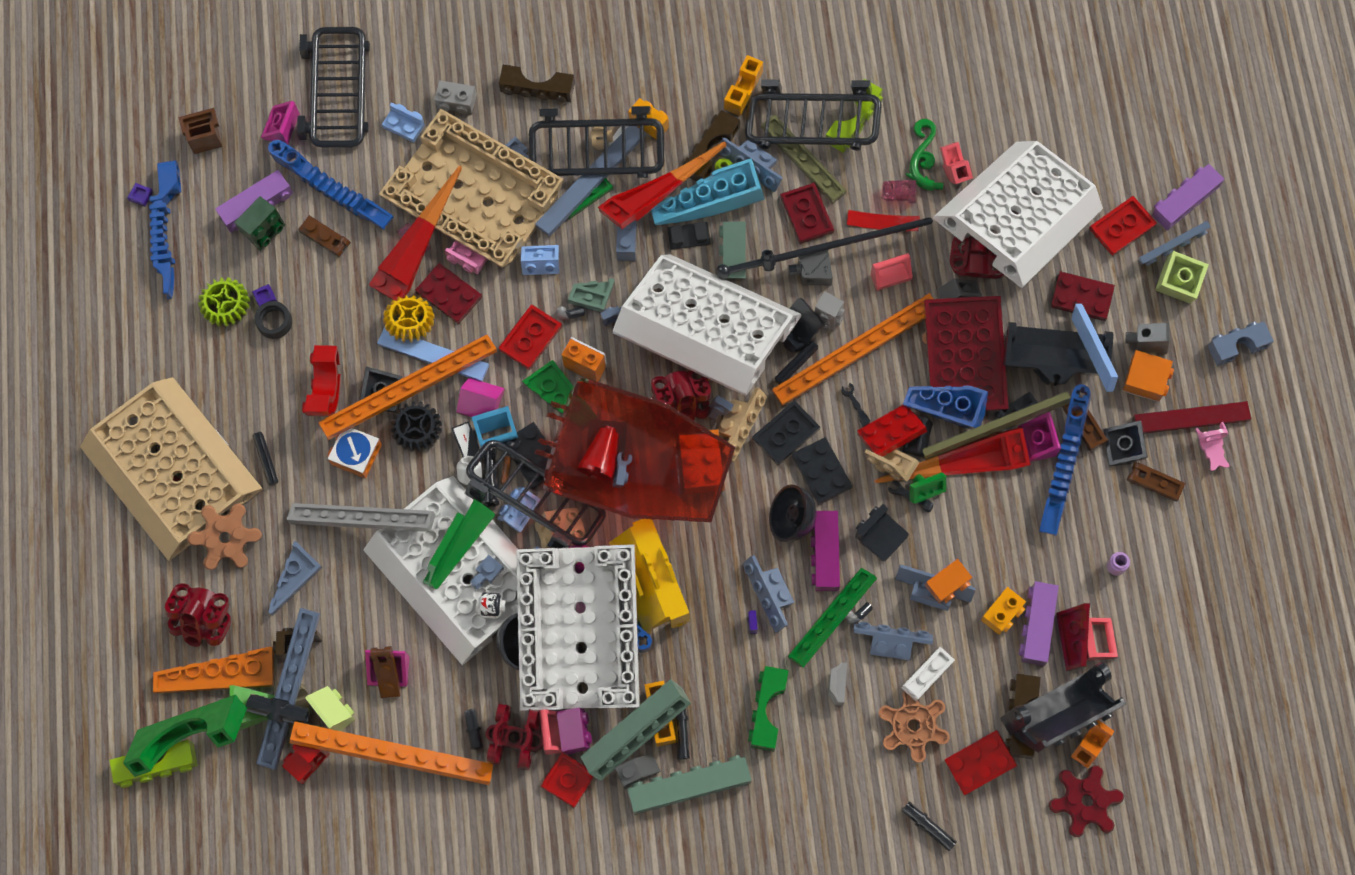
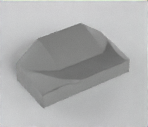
(837, 684)

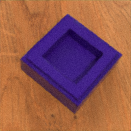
(140, 194)
(264, 295)
(752, 621)

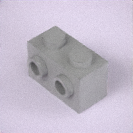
(455, 97)
(830, 310)

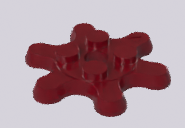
(1081, 814)

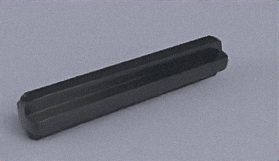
(797, 362)
(265, 458)

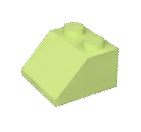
(330, 708)

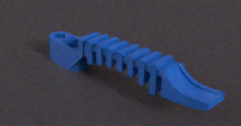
(320, 181)
(169, 186)
(1066, 460)

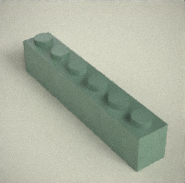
(635, 730)
(689, 785)

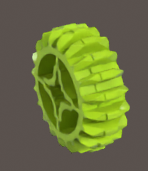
(235, 306)

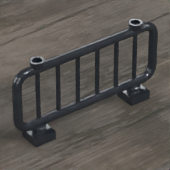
(773, 92)
(641, 120)
(311, 127)
(478, 489)

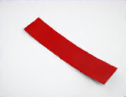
(878, 221)

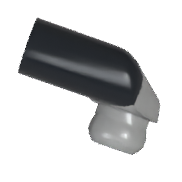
(569, 314)
(860, 614)

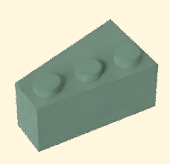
(733, 246)

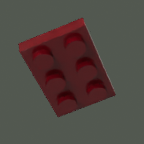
(448, 293)
(1092, 294)

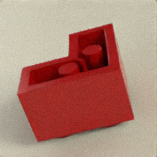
(304, 762)

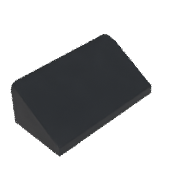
(916, 446)

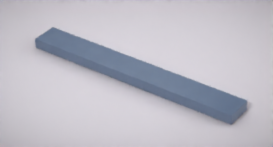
(586, 183)
(289, 685)

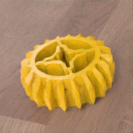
(407, 324)

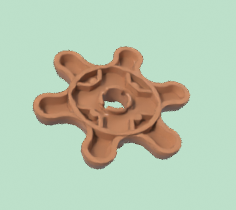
(214, 527)
(917, 739)

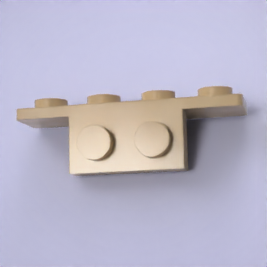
(740, 420)

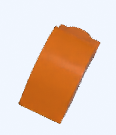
(1092, 744)

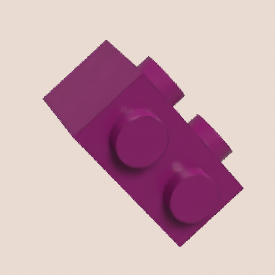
(574, 730)

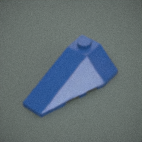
(956, 405)

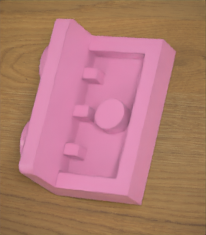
(465, 257)

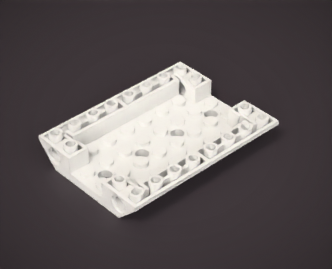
(1043, 220)
(695, 335)
(451, 607)
(553, 628)

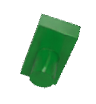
(928, 487)

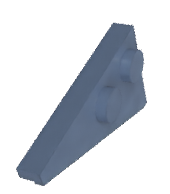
(297, 572)

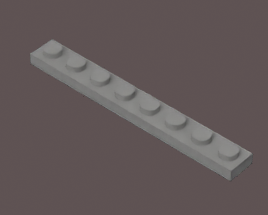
(361, 517)

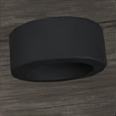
(266, 308)

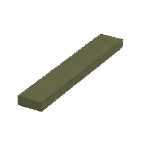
(806, 162)

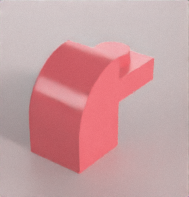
(954, 165)

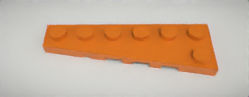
(242, 670)

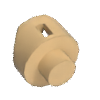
(599, 143)

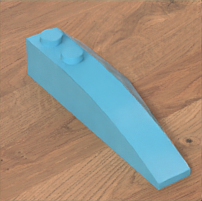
(719, 193)

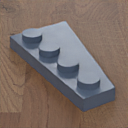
(1181, 240)

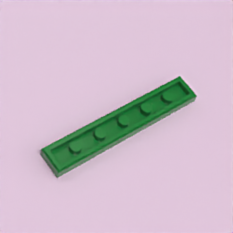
(832, 617)

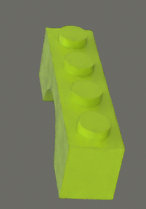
(848, 127)
(178, 758)

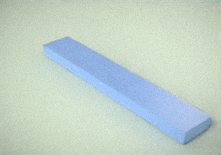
(1094, 348)
(428, 353)

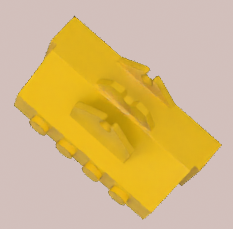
(656, 585)

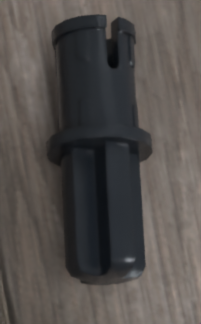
(473, 729)

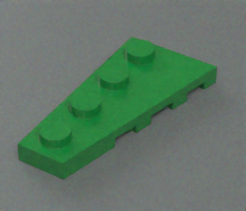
(550, 384)

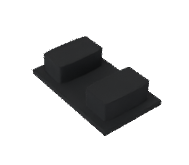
(688, 235)

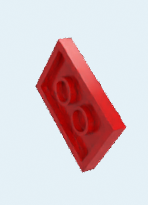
(1122, 225)
(530, 337)
(891, 431)
(980, 762)

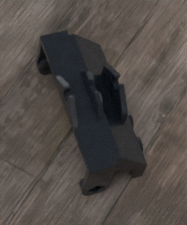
(1051, 352)
(1063, 710)

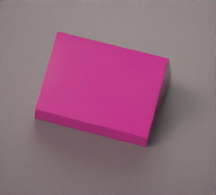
(281, 122)
(478, 397)
(1041, 437)
(402, 665)

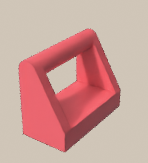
(891, 272)
(1092, 655)
(550, 732)

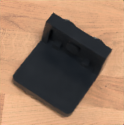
(805, 328)
(881, 533)

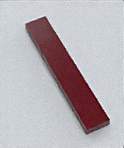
(1194, 417)

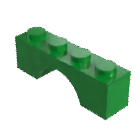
(764, 733)

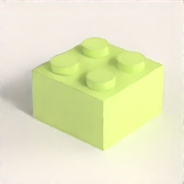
(1181, 277)

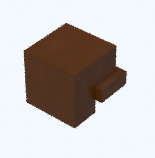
(201, 130)

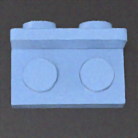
(403, 122)
(540, 259)
(514, 517)

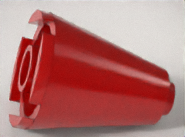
(601, 455)

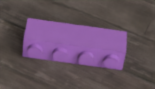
(271, 188)
(1187, 197)
(1039, 623)

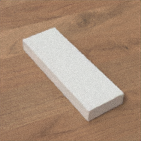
(928, 674)

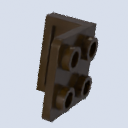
(283, 640)

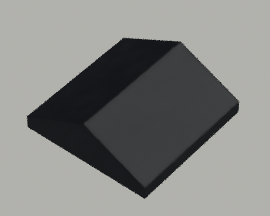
(376, 380)
(1125, 443)

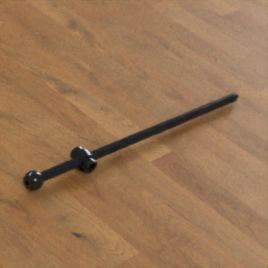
(768, 259)

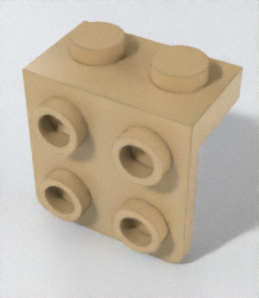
(896, 463)
(563, 520)

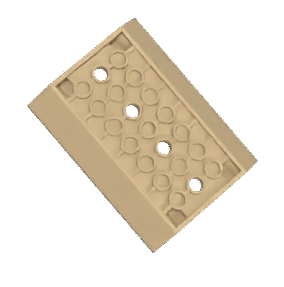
(487, 173)
(186, 447)

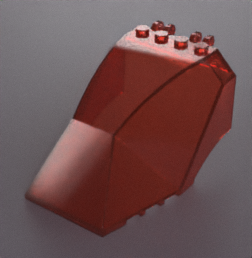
(674, 461)

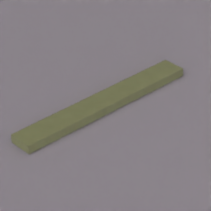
(997, 425)

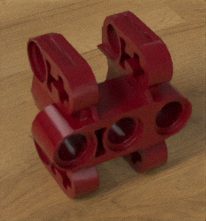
(976, 259)
(684, 393)
(197, 615)
(502, 718)

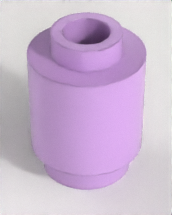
(1123, 563)

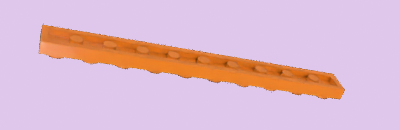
(851, 352)
(407, 387)
(391, 753)

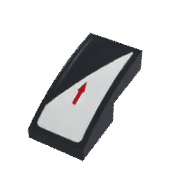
(465, 439)

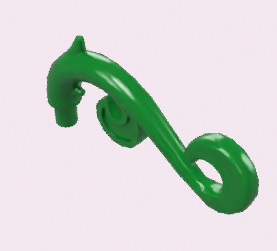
(920, 153)

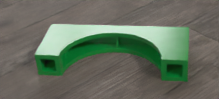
(218, 719)

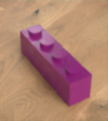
(826, 552)

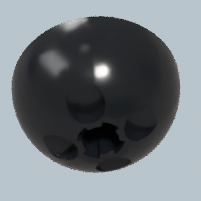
(792, 514)
(508, 640)

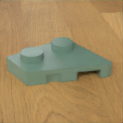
(591, 294)

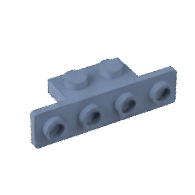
(762, 161)
(770, 591)
(921, 593)
(892, 642)

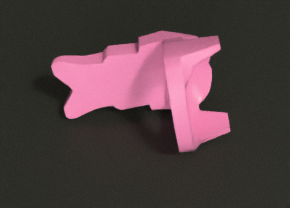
(1211, 443)

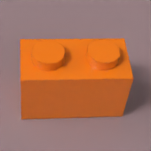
(949, 581)

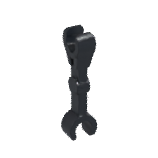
(863, 418)
(926, 505)

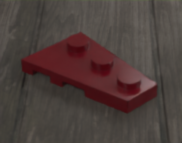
(1073, 631)

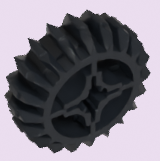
(410, 431)

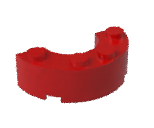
(325, 384)

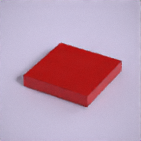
(567, 780)

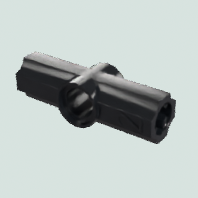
(277, 709)

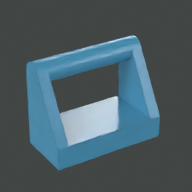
(494, 420)

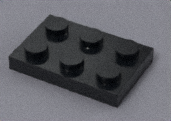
(786, 432)
(526, 445)
(821, 470)

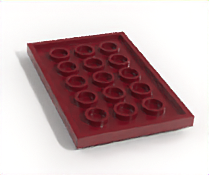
(967, 346)

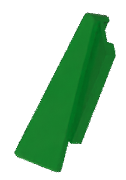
(456, 542)

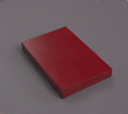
(807, 213)

